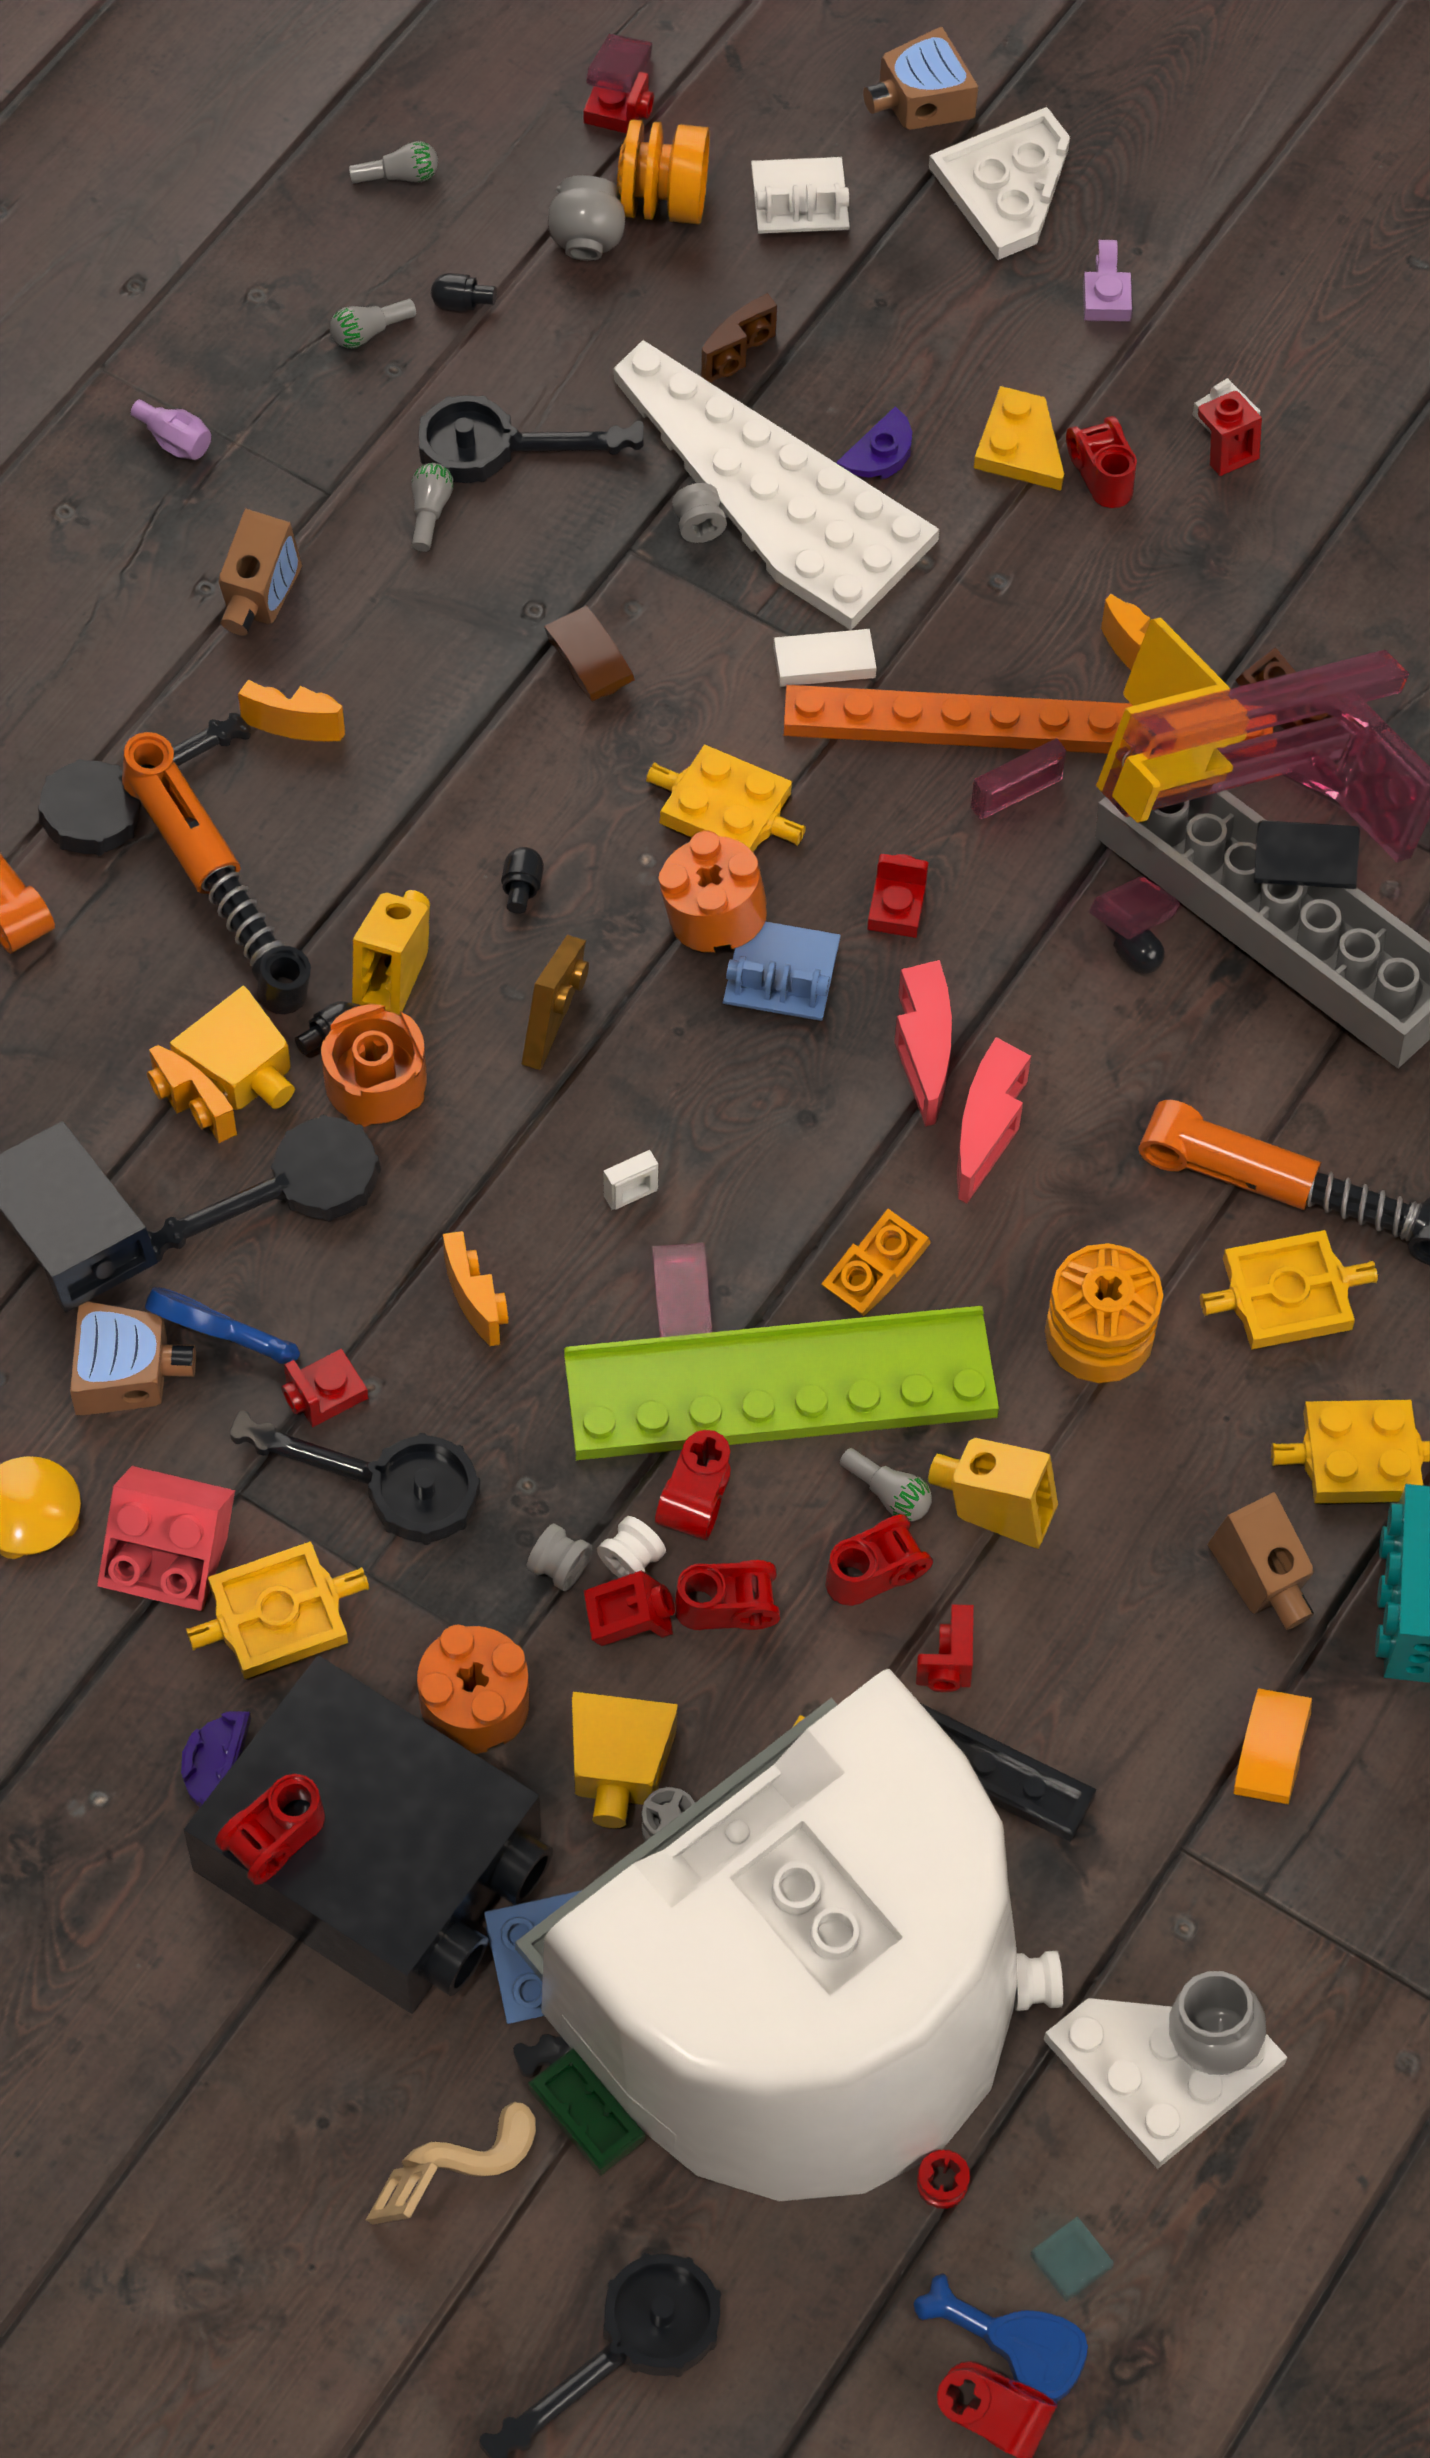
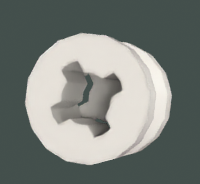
(631, 1548)
(1039, 1981)

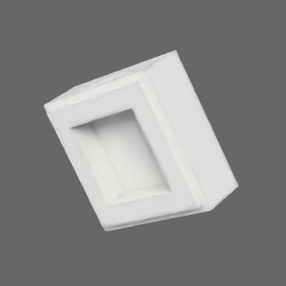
(631, 1180)

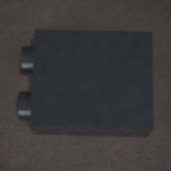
(408, 1842)

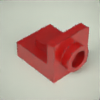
(615, 109)
(1234, 431)
(898, 895)
(323, 1387)
(629, 1608)
(954, 1662)

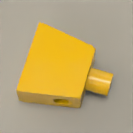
(393, 928)
(239, 1052)
(1000, 1488)
(619, 1751)

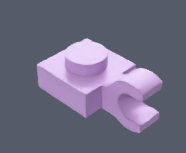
(1107, 291)

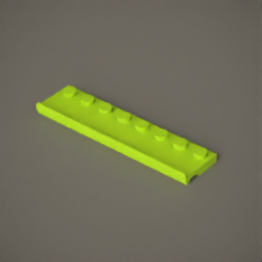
(781, 1382)

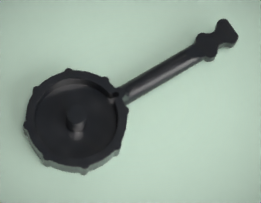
(477, 438)
(87, 803)
(318, 1169)
(417, 1486)
(656, 2320)

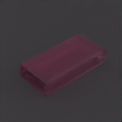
(619, 63)
(1018, 779)
(1134, 907)
(681, 1289)

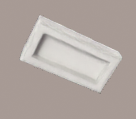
(824, 657)

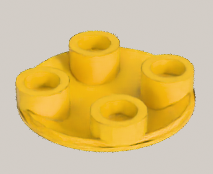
(36, 1506)

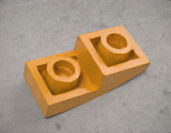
(1124, 628)
(302, 717)
(190, 1088)
(877, 1264)
(474, 1291)
(1273, 1746)

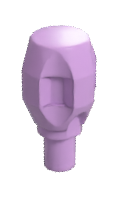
(174, 429)

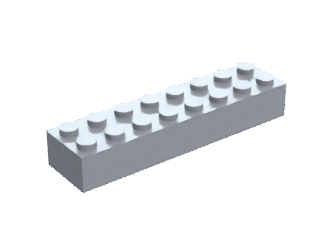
(1319, 940)

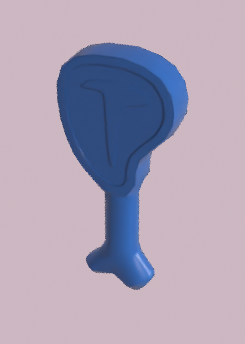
(201, 1318)
(1036, 2344)

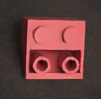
(164, 1537)

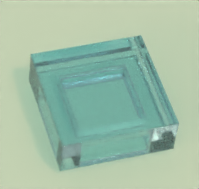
(1071, 2259)

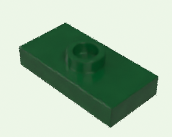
(586, 2111)

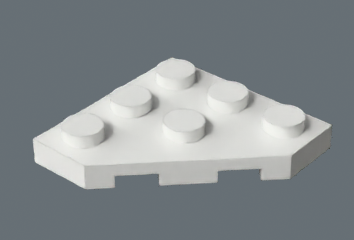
(1006, 179)
(1140, 2080)

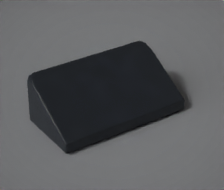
(1306, 854)

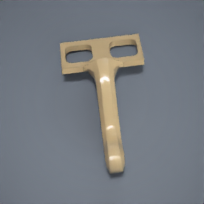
(512, 2144)

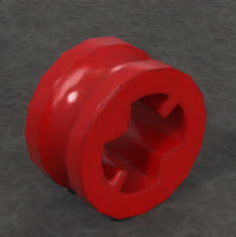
(942, 2198)

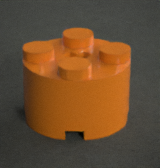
(713, 892)
(374, 1065)
(477, 1660)

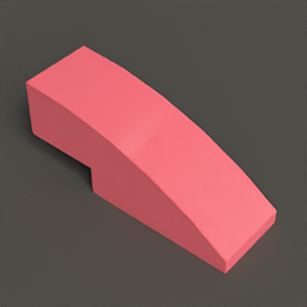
(925, 1035)
(990, 1114)

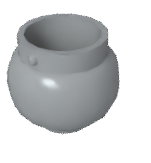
(586, 217)
(1217, 2023)

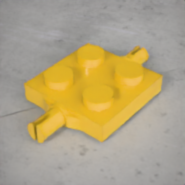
(726, 798)
(1288, 1289)
(1358, 1450)
(277, 1609)

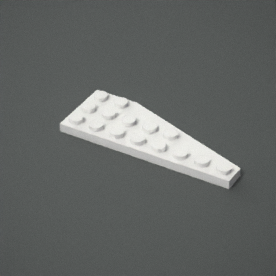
(800, 511)

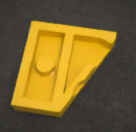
(1020, 440)

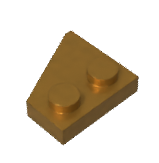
(552, 999)

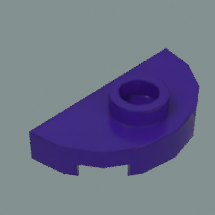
(881, 449)
(212, 1753)

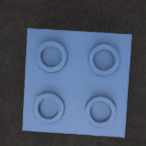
(783, 971)
(517, 1981)

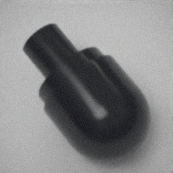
(461, 292)
(521, 877)
(1141, 953)
(320, 1026)

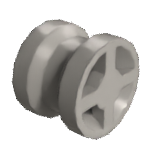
(699, 512)
(559, 1557)
(663, 1806)

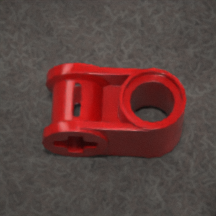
(1104, 461)
(695, 1491)
(884, 1556)
(731, 1594)
(267, 1837)
(1006, 2416)

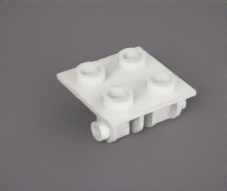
(800, 195)

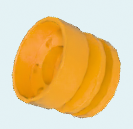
(664, 171)
(1103, 1312)

